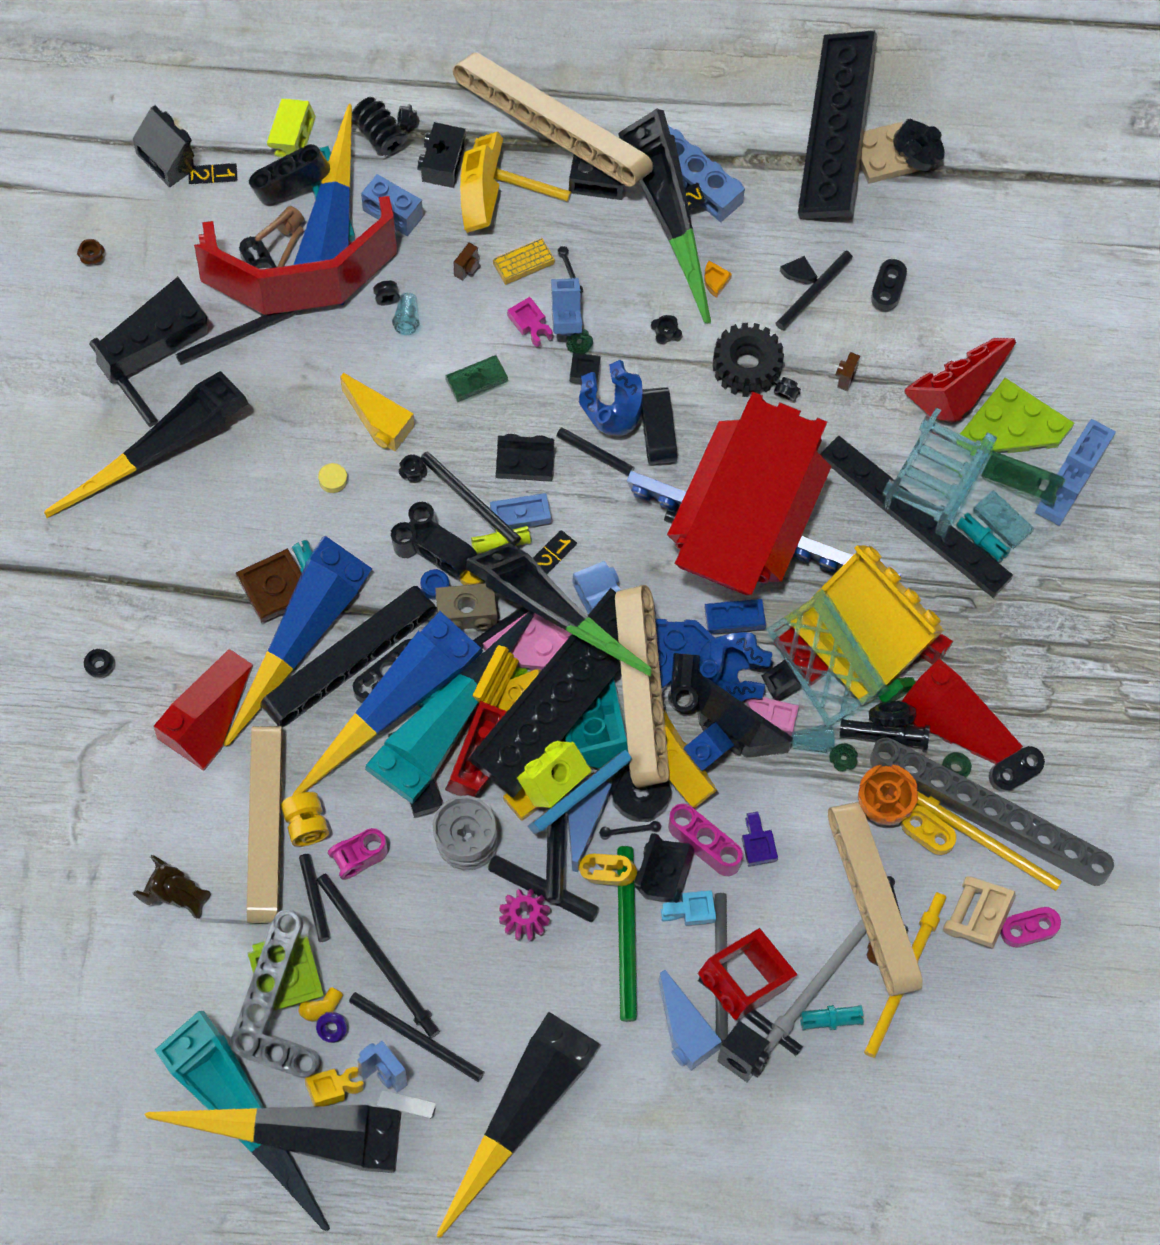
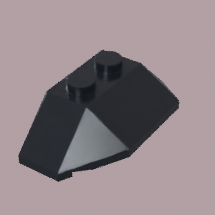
(744, 727)

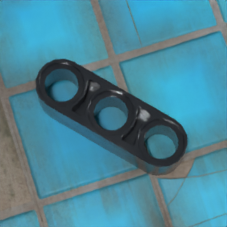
(289, 174)
(658, 426)

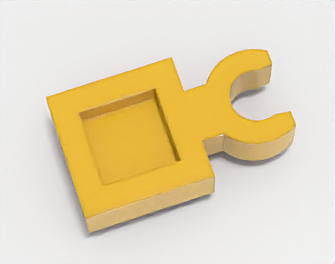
(328, 1088)

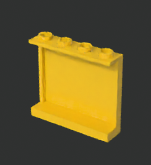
(879, 613)

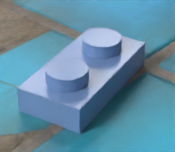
(523, 511)

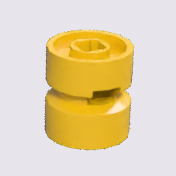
(304, 819)

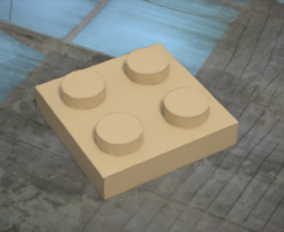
(879, 156)

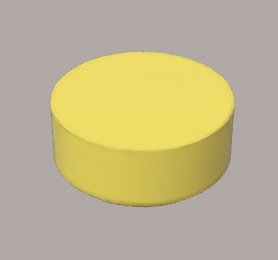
(332, 478)

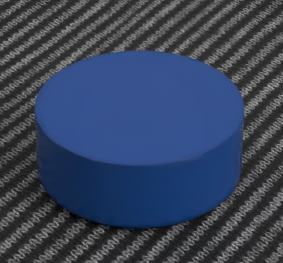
(431, 580)

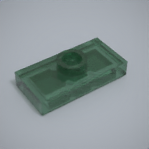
(476, 378)

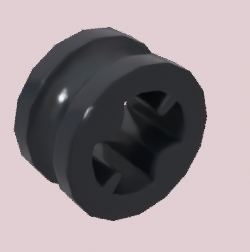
(386, 292)

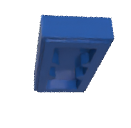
(735, 616)

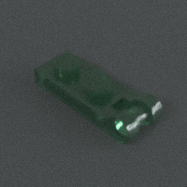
(1022, 477)

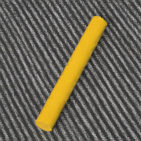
(533, 185)

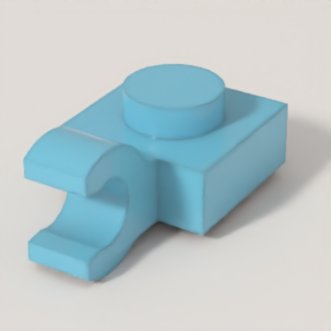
(694, 907)

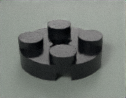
(919, 144)
(638, 808)

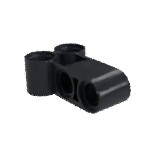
(431, 541)

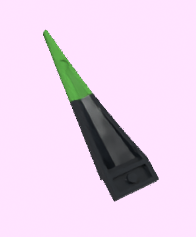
(668, 196)
(523, 581)

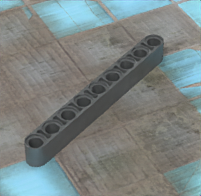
(1006, 813)

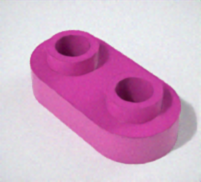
(1028, 925)

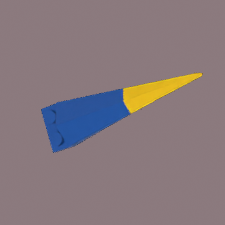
(329, 220)
(322, 593)
(423, 667)

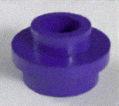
(331, 1035)

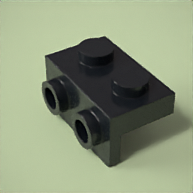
(663, 869)

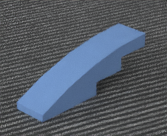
(1078, 469)

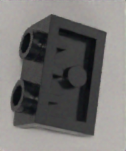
(525, 457)

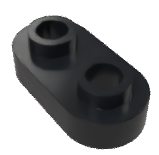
(888, 286)
(1018, 768)

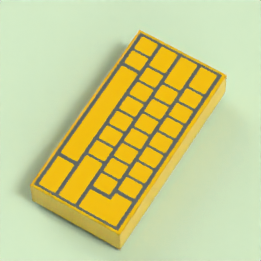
(523, 261)

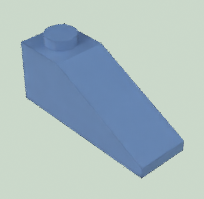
(584, 820)
(688, 1031)

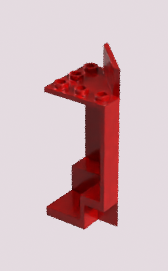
(751, 497)

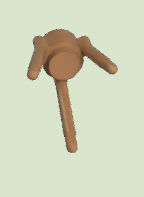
(287, 222)

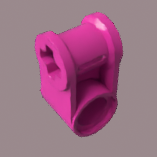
(357, 854)

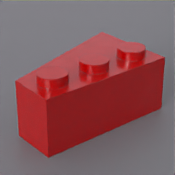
(465, 777)

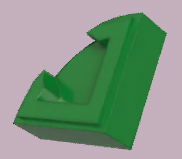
(898, 689)

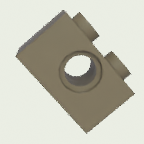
(477, 596)

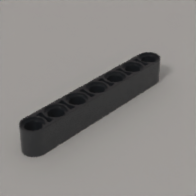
(348, 656)

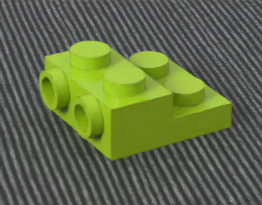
(301, 979)

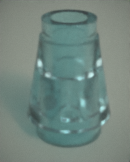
(406, 315)
(814, 739)

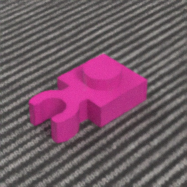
(529, 318)

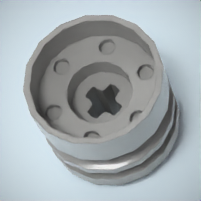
(460, 817)

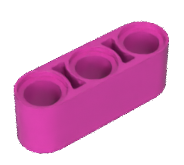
(711, 852)

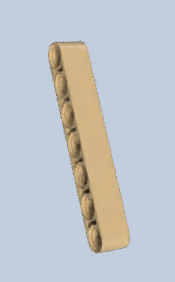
(640, 691)
(264, 824)
(875, 899)

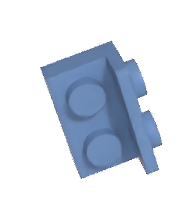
(382, 1059)

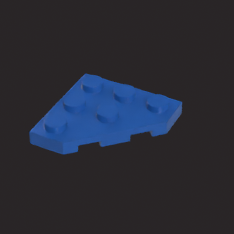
(681, 638)

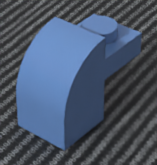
(566, 306)

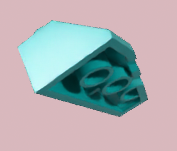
(601, 728)

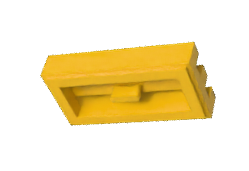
(496, 676)

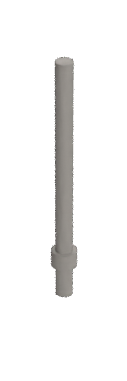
(784, 1024)

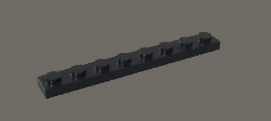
(955, 546)

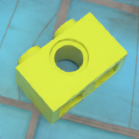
(568, 769)

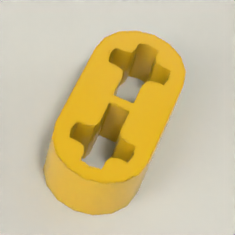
(607, 876)

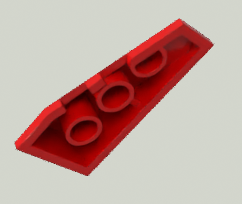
(961, 382)
(202, 714)
(959, 714)

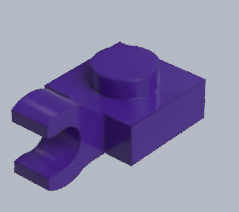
(758, 844)

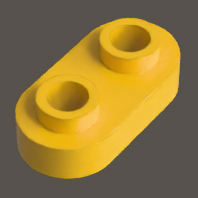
(930, 828)

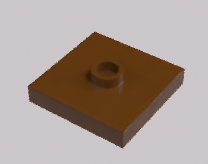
(270, 584)

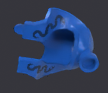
(627, 406)
(727, 655)

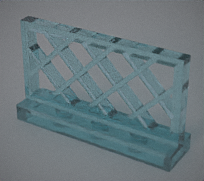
(850, 647)

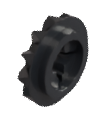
(892, 714)

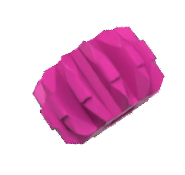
(513, 920)

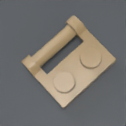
(987, 916)

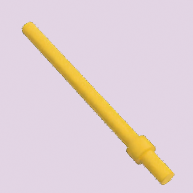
(987, 841)
(928, 923)

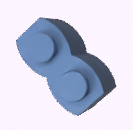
(594, 582)

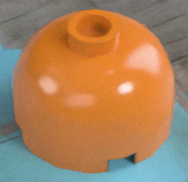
(887, 794)

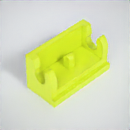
(291, 126)

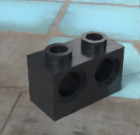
(594, 182)

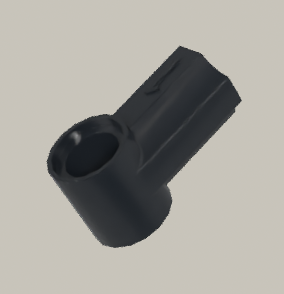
(683, 677)

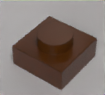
(466, 261)
(847, 371)

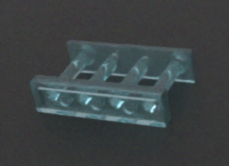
(955, 493)

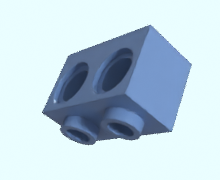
(405, 206)

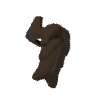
(171, 886)

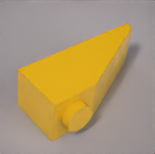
(382, 418)

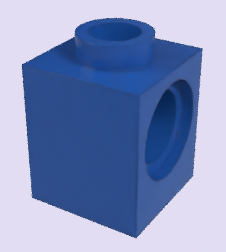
(708, 746)

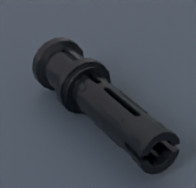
(906, 735)

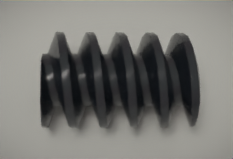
(379, 126)

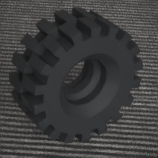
(752, 342)

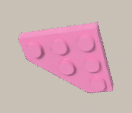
(536, 644)

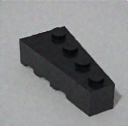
(152, 331)

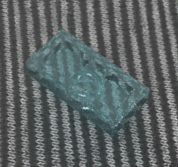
(1003, 519)

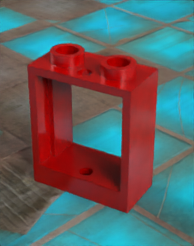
(766, 960)

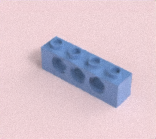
(719, 201)

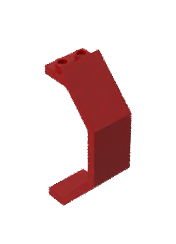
(300, 284)

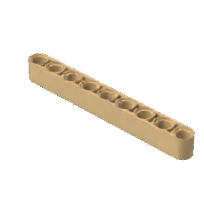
(553, 119)

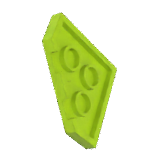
(1017, 421)

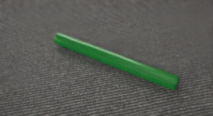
(627, 950)

